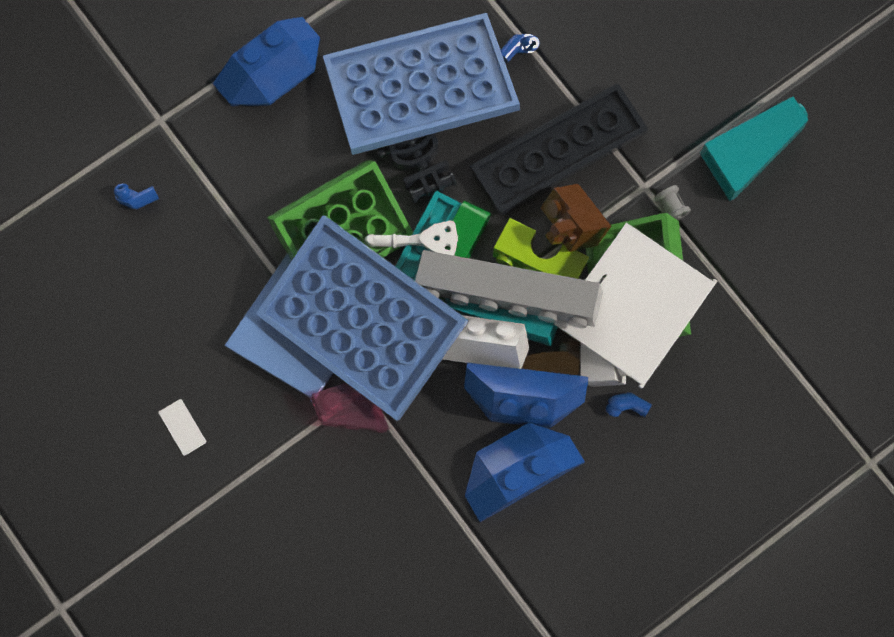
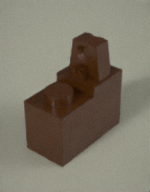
(574, 218)

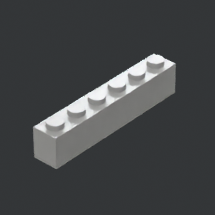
(510, 288)

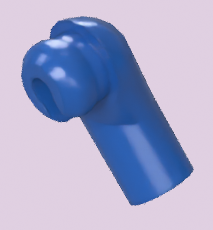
(519, 44)
(134, 199)
(627, 401)

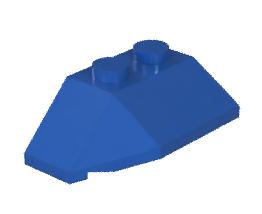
(270, 64)
(524, 394)
(518, 467)

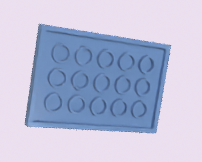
(420, 83)
(361, 317)

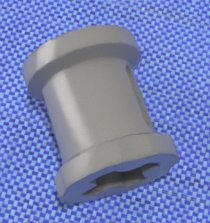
(672, 202)

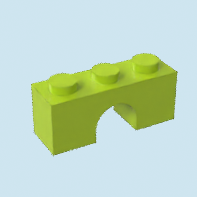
(515, 250)

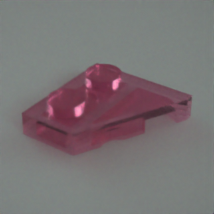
(348, 408)

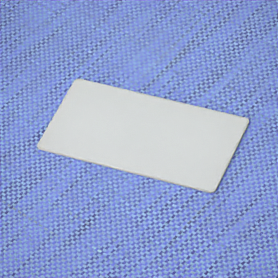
(182, 427)

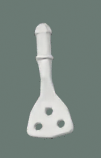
(424, 239)

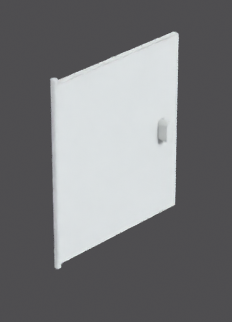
(643, 304)

